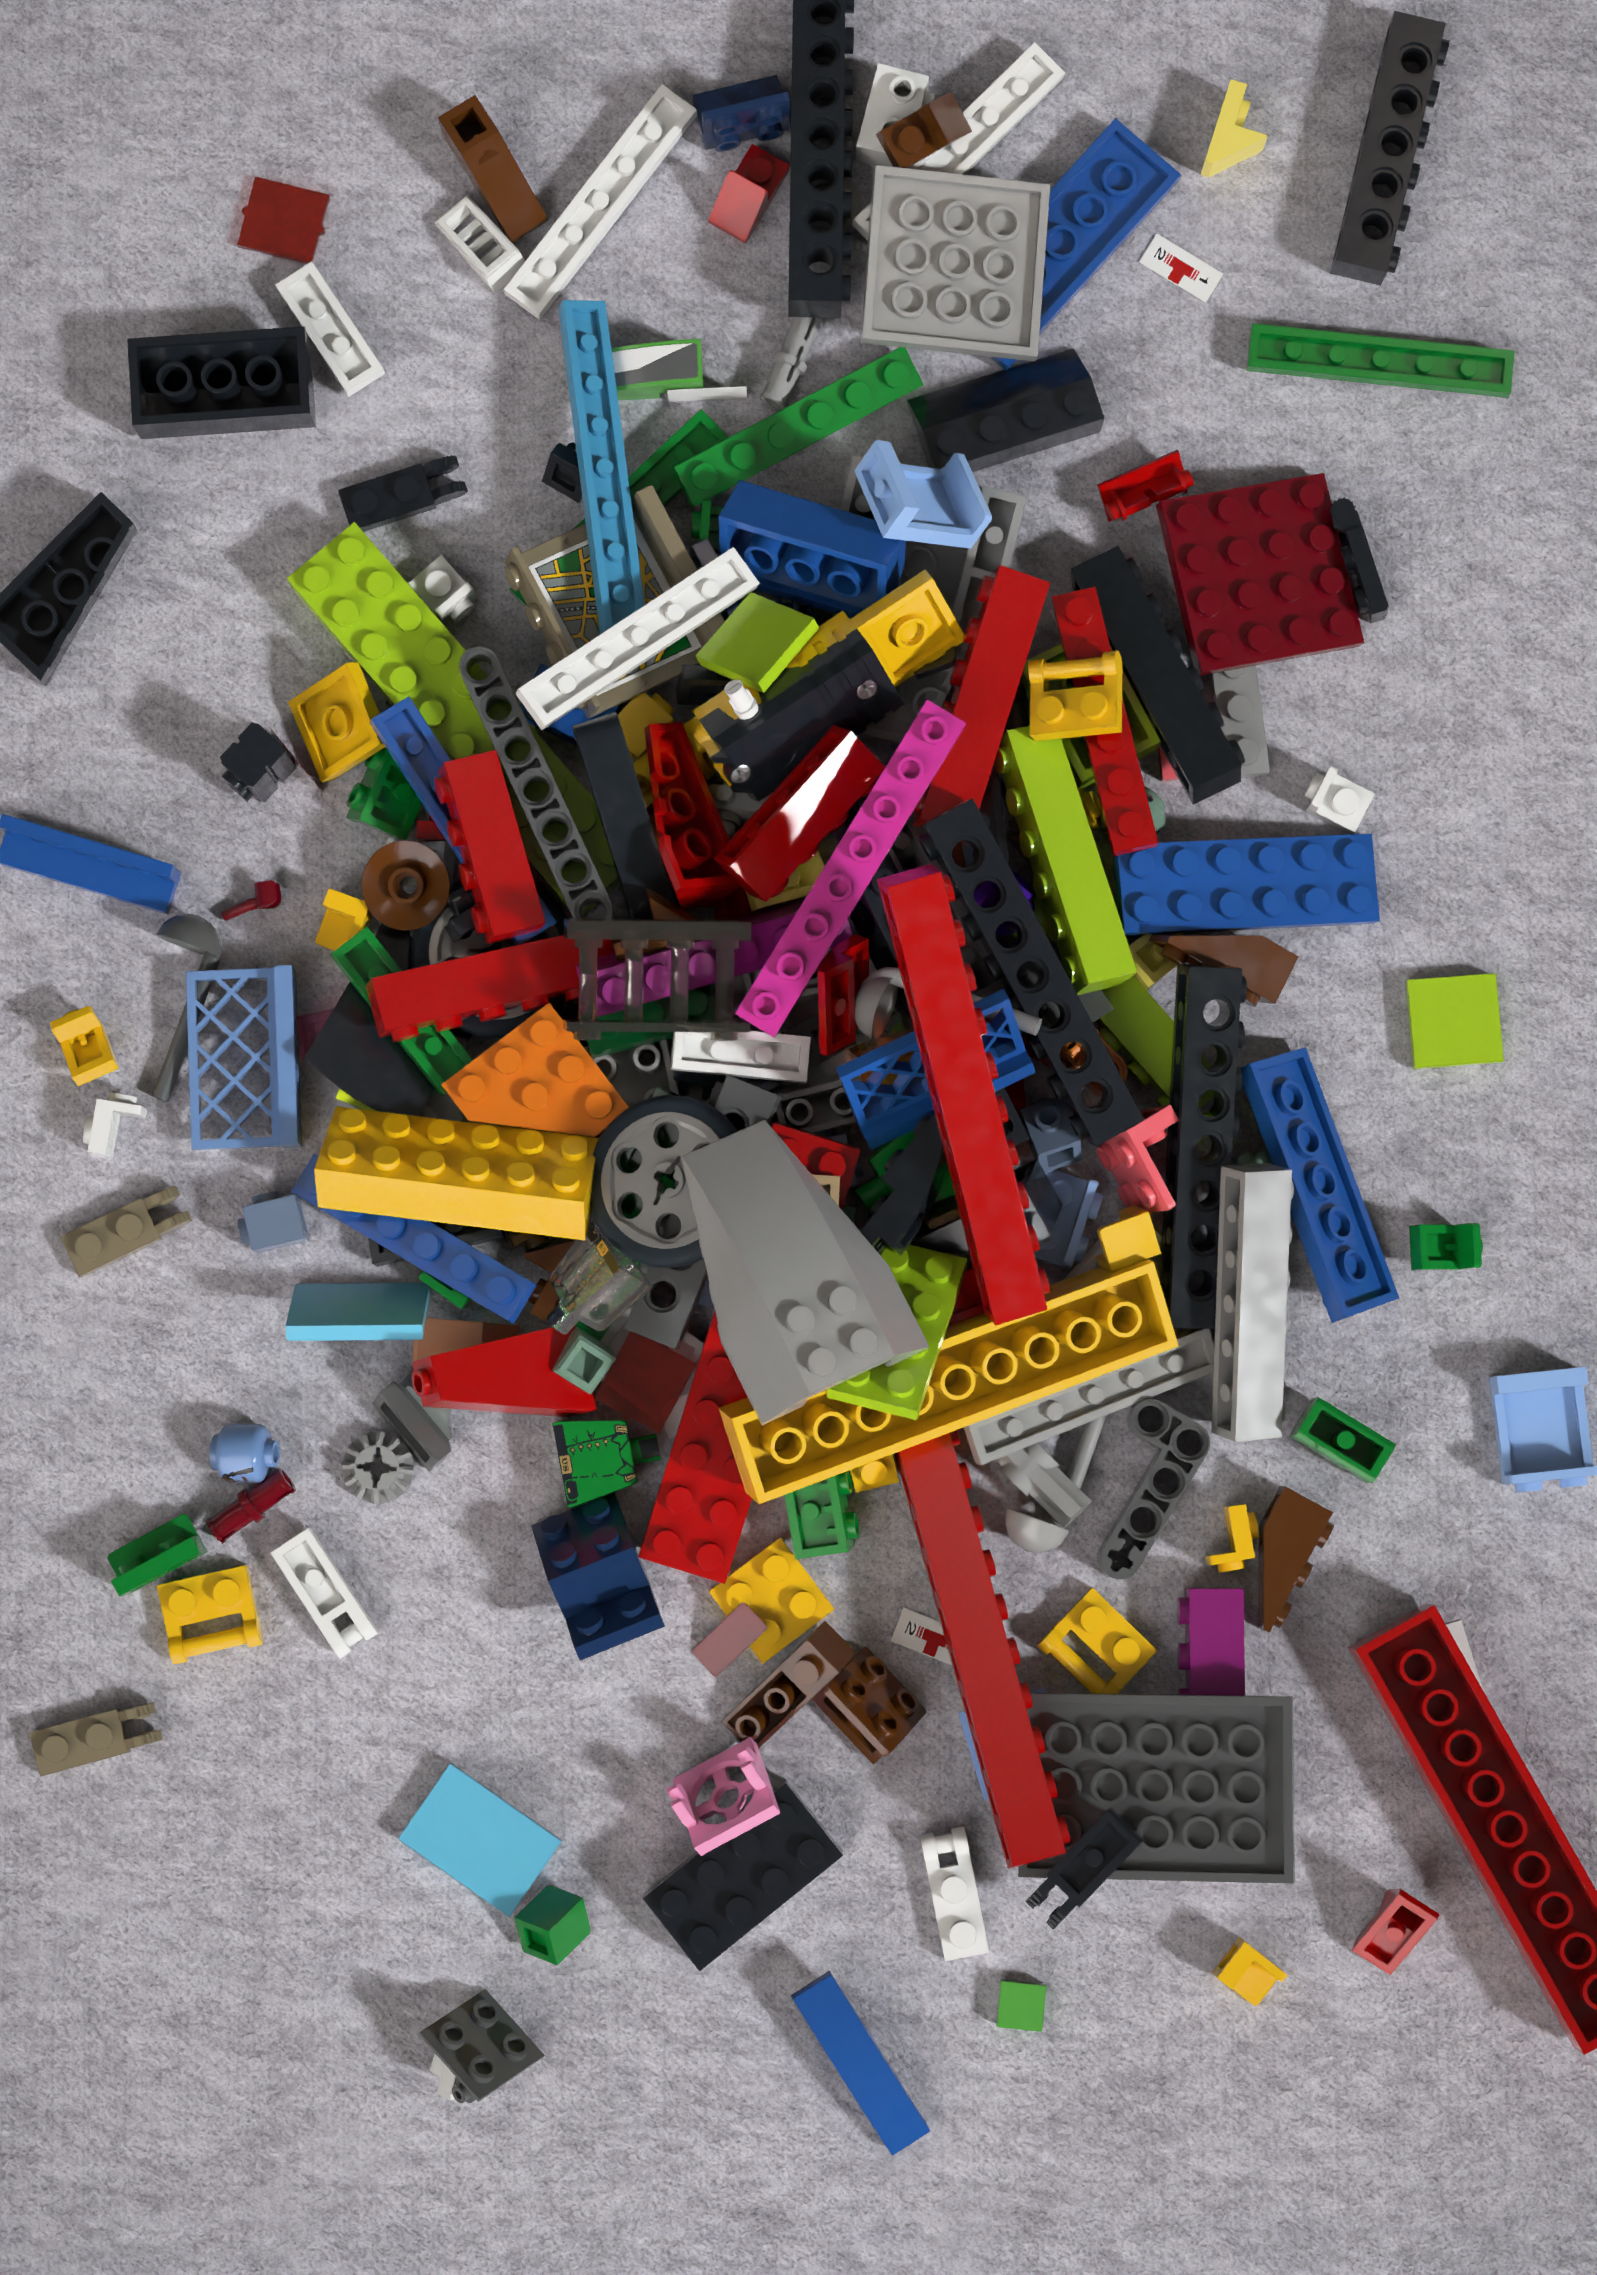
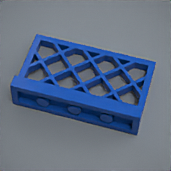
(901, 1106)

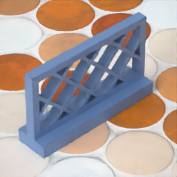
(283, 1058)

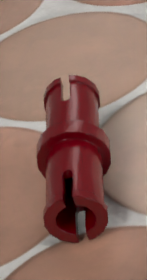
(250, 1505)

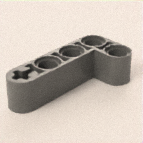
(1145, 1494)

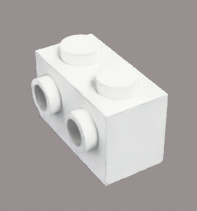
(892, 98)

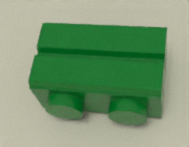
(1342, 1440)

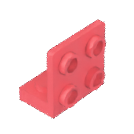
(1132, 1165)

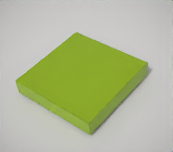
(757, 642)
(1454, 1021)

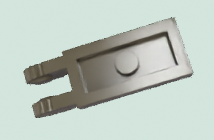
(121, 1232)
(89, 1739)

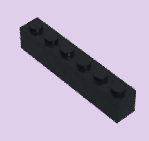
(1164, 685)

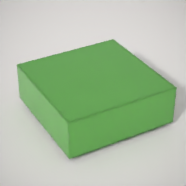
(1021, 2005)

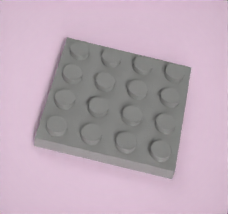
(955, 263)

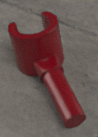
(267, 897)

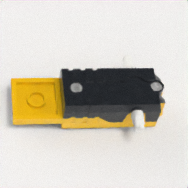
(836, 679)

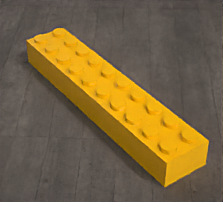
(981, 1371)

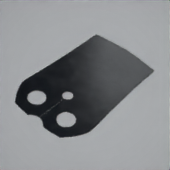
(361, 1062)

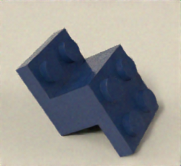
(597, 1576)

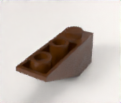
(492, 168)
(1261, 960)
(1286, 1541)
(790, 1685)

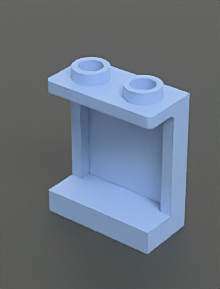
(923, 501)
(1542, 1428)

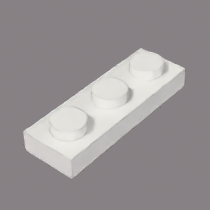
(330, 329)
(750, 1056)

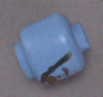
(244, 1453)

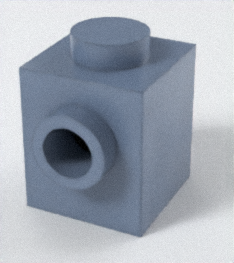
(1051, 1134)
(273, 1222)

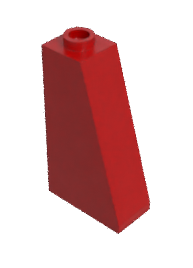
(502, 1377)

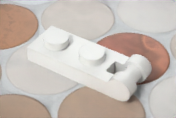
(323, 1591)
(954, 1895)

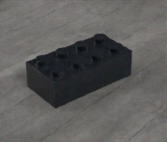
(737, 1885)

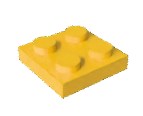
(336, 721)
(778, 1593)

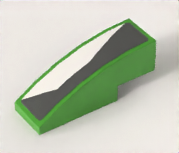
(655, 367)

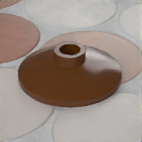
(384, 885)

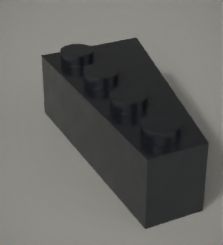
(60, 586)

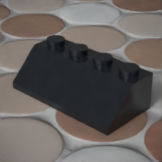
(221, 383)
(1008, 413)

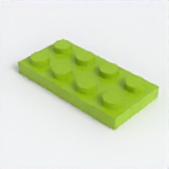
(931, 1288)

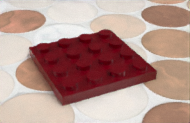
(1259, 574)

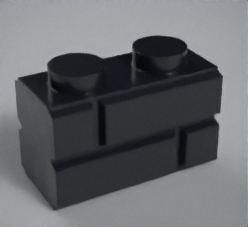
(256, 764)

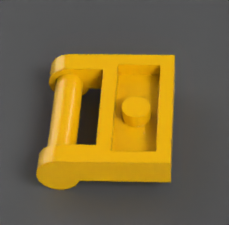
(1075, 710)
(206, 1599)
(1106, 1635)

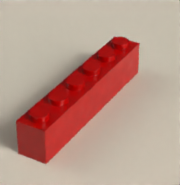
(985, 686)
(476, 986)

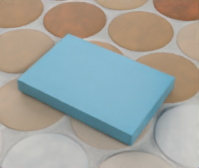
(358, 1311)
(480, 1839)

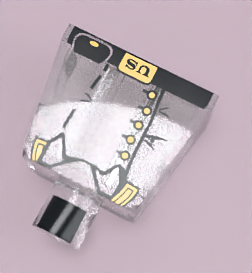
(595, 1284)

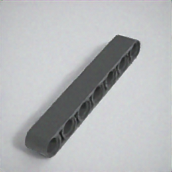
(531, 770)

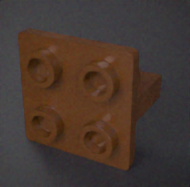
(870, 1705)

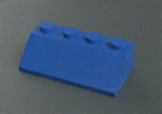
(810, 549)

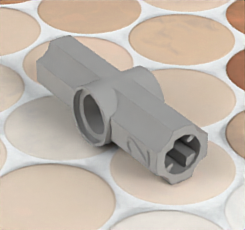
(1038, 1475)

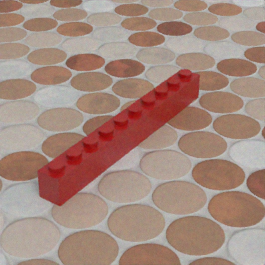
(963, 1092)
(981, 1652)

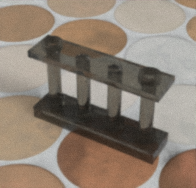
(634, 937)

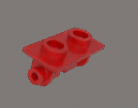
(1144, 486)

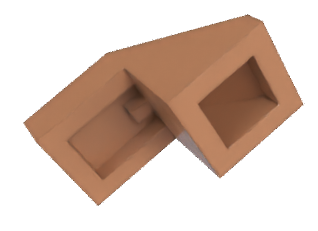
(450, 1335)

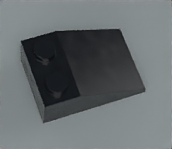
(1042, 1214)

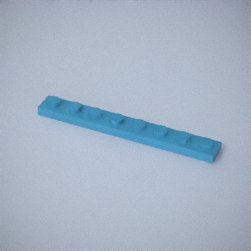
(601, 460)

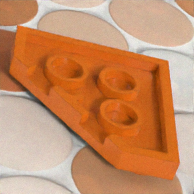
(537, 1082)

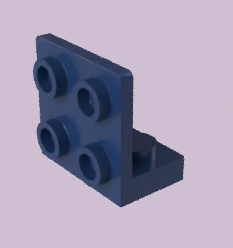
(742, 113)

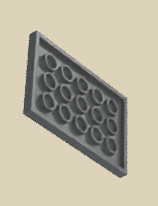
(1187, 1772)

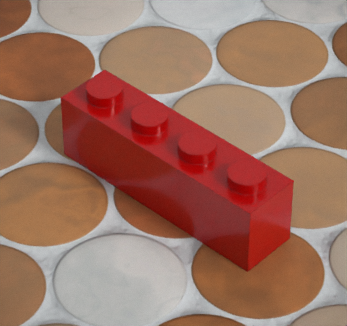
(800, 814)
(490, 847)

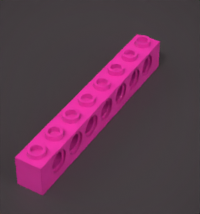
(850, 868)

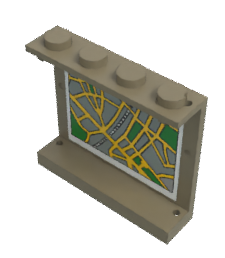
(562, 603)

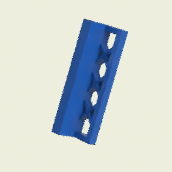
(88, 864)

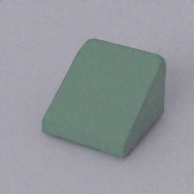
(584, 1360)

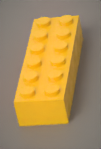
(456, 1173)

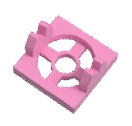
(759, 1809)

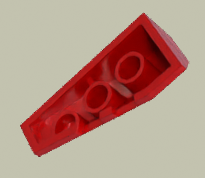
(686, 819)

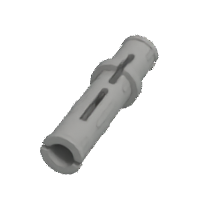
(790, 361)

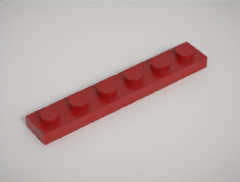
(1112, 754)

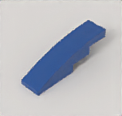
(860, 2063)

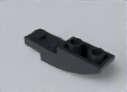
(916, 1181)

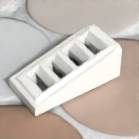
(497, 265)

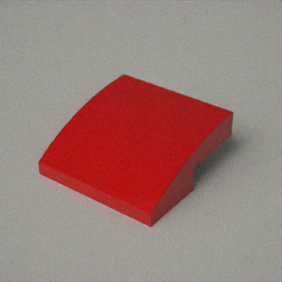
(838, 983)

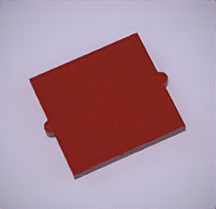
(283, 220)
(645, 1381)

